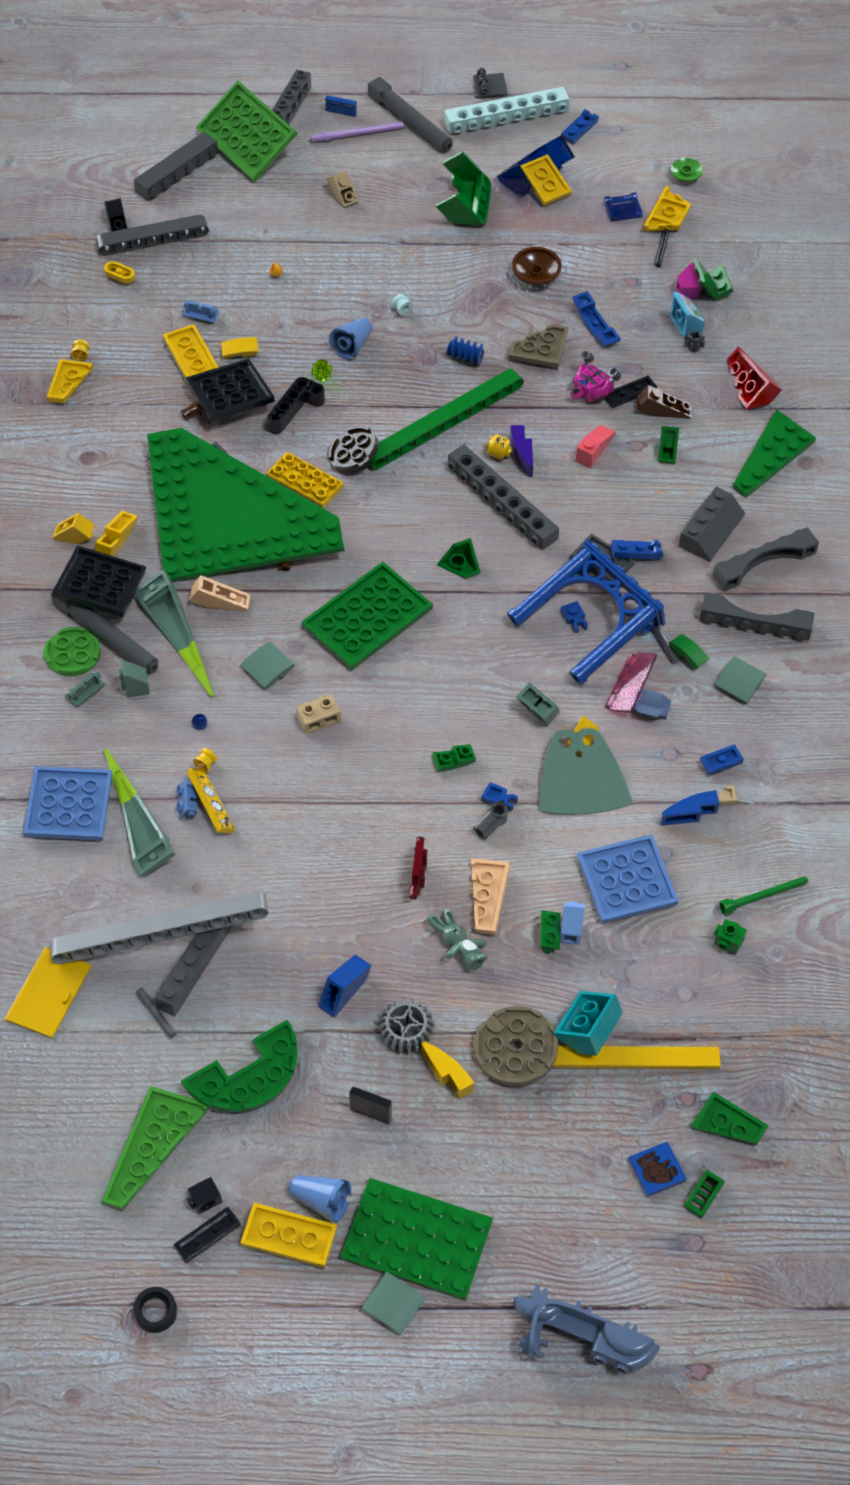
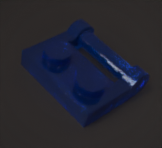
(625, 210)

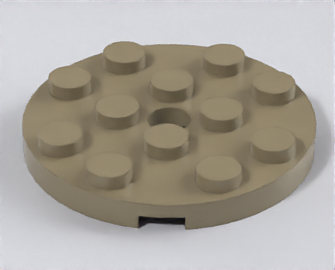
(516, 1025)

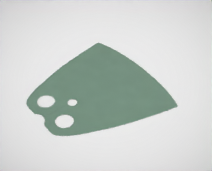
(584, 782)

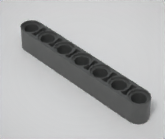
(152, 235)

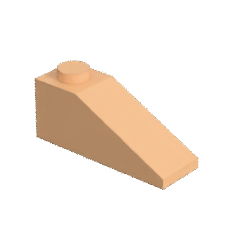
(217, 595)

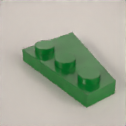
(729, 1121)

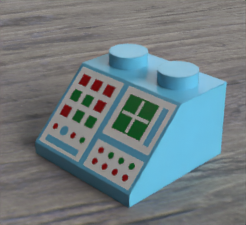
(685, 315)

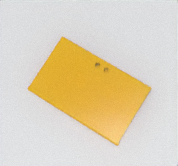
(41, 998)

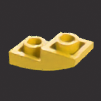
(241, 346)

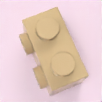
(318, 714)

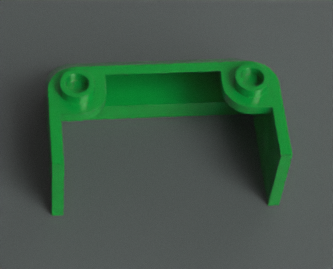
(474, 189)

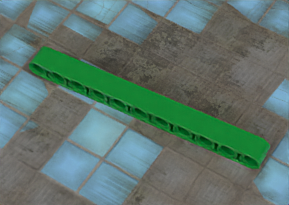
(446, 417)

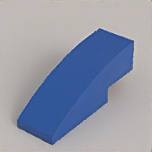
(691, 808)

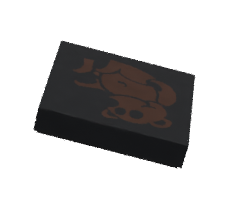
(370, 1105)

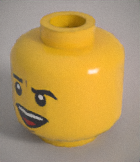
(498, 447)

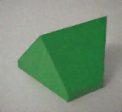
(461, 559)

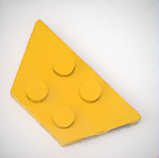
(668, 212)

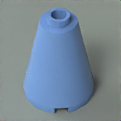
(350, 337)
(322, 1195)

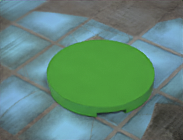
(72, 651)

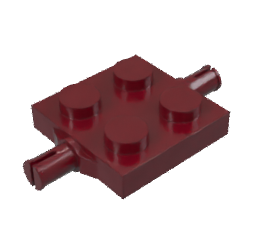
(419, 868)

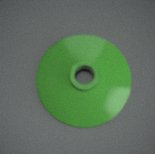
(686, 169)

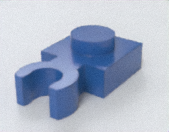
(574, 614)
(497, 793)

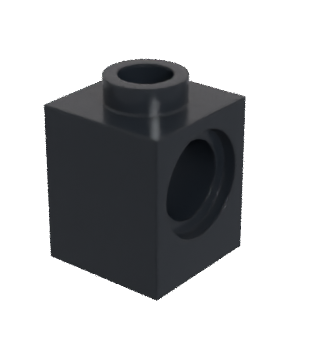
(204, 1196)

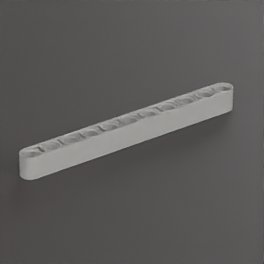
(159, 927)

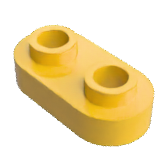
(119, 272)

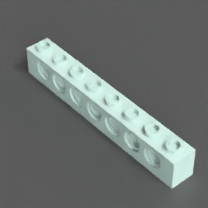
(506, 110)

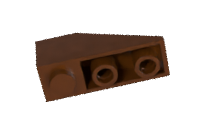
(661, 404)

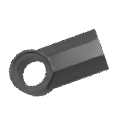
(491, 821)

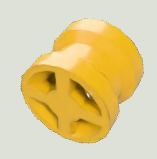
(80, 350)
(205, 759)

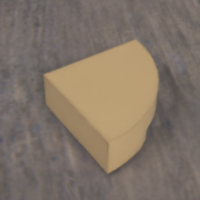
(728, 796)

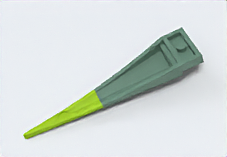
(165, 608)
(147, 839)

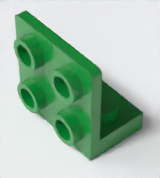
(715, 281)

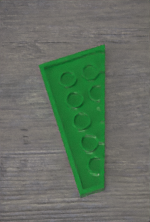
(776, 448)

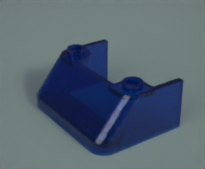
(515, 178)

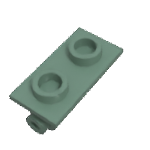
(85, 689)

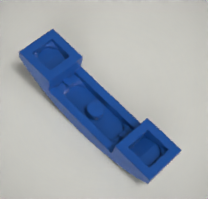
(593, 320)

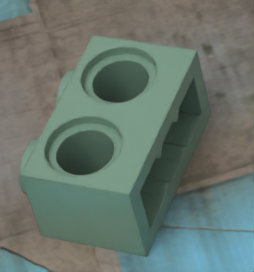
(538, 704)

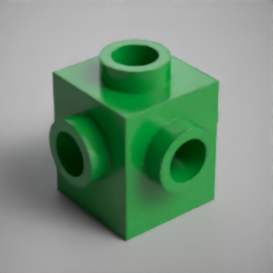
(729, 936)

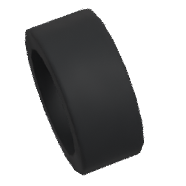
(143, 1297)

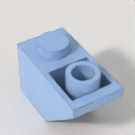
(572, 923)

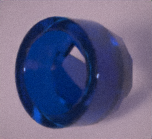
(199, 722)

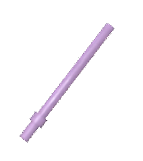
(327, 136)

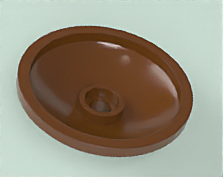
(536, 265)

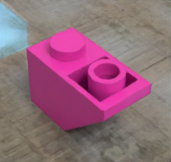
(688, 283)

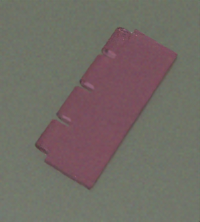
(631, 682)

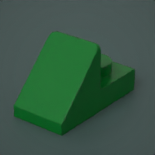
(668, 444)

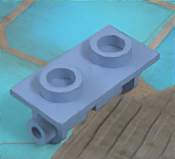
(204, 312)
(185, 806)

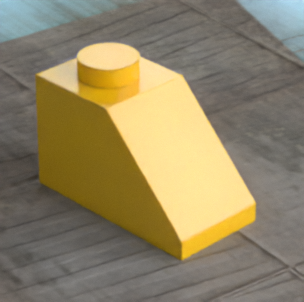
(74, 529)

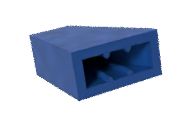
(343, 984)

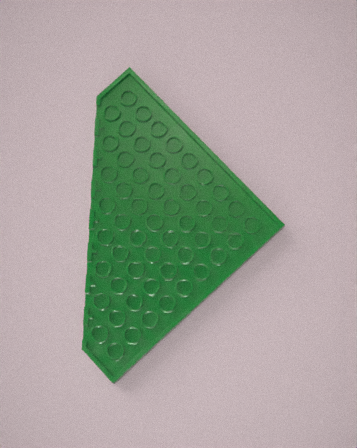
(225, 514)

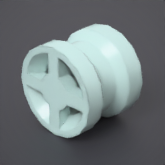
(401, 304)

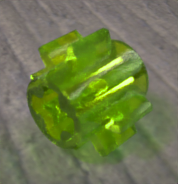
(321, 370)

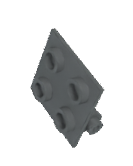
(489, 84)

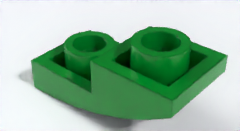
(692, 652)
(455, 758)

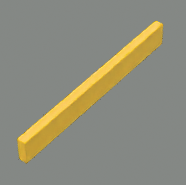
(641, 1058)

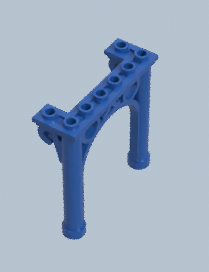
(580, 565)

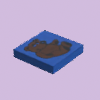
(657, 1169)

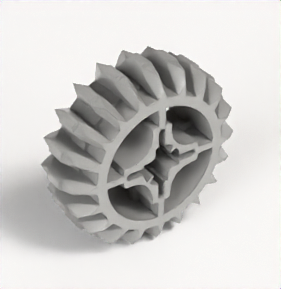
(391, 1020)

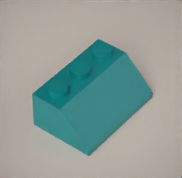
(589, 1022)

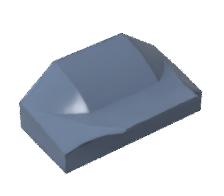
(653, 704)

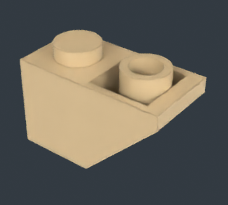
(342, 188)

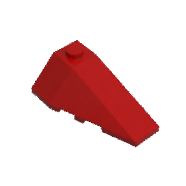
(753, 383)

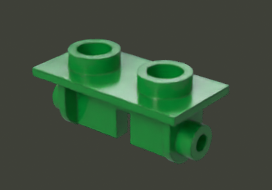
(550, 931)

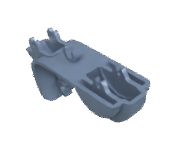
(611, 1342)

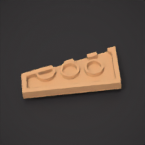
(489, 889)

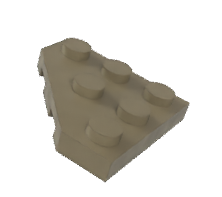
(541, 347)

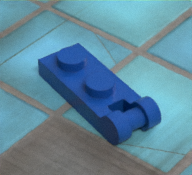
(580, 127)
(636, 549)

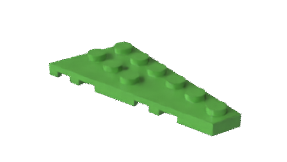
(156, 1133)

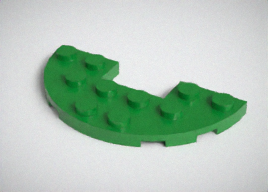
(253, 1084)

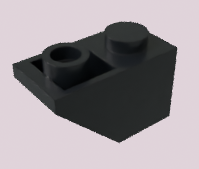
(115, 214)

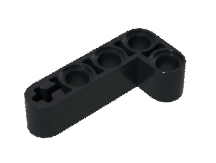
(299, 392)

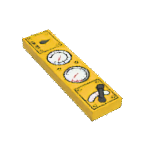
(211, 801)

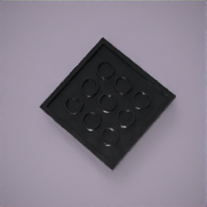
(229, 389)
(99, 581)

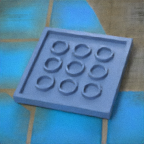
(68, 803)
(627, 878)

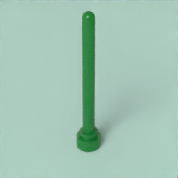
(728, 906)

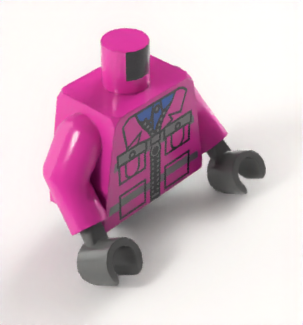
(591, 382)

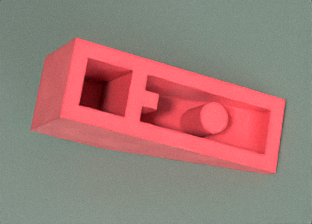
(593, 445)

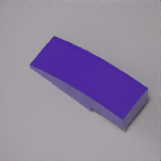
(522, 448)

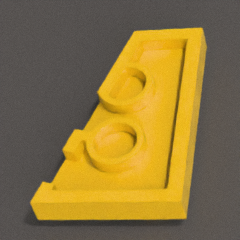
(67, 379)

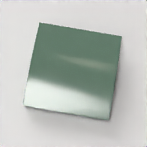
(267, 664)
(740, 679)
(393, 1303)

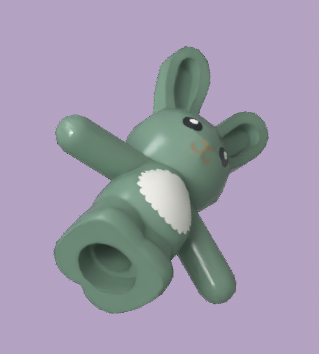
(457, 938)

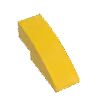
(116, 533)
(447, 1070)

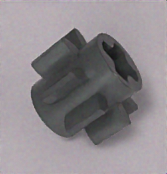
(694, 341)

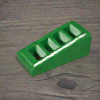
(714, 1179)

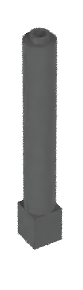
(382, 93)
(108, 633)

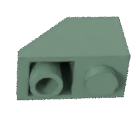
(133, 679)

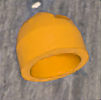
(275, 270)

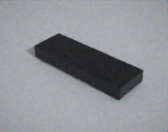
(629, 391)
(207, 1234)

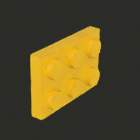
(546, 180)

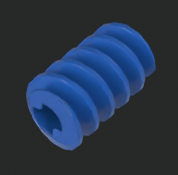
(465, 351)

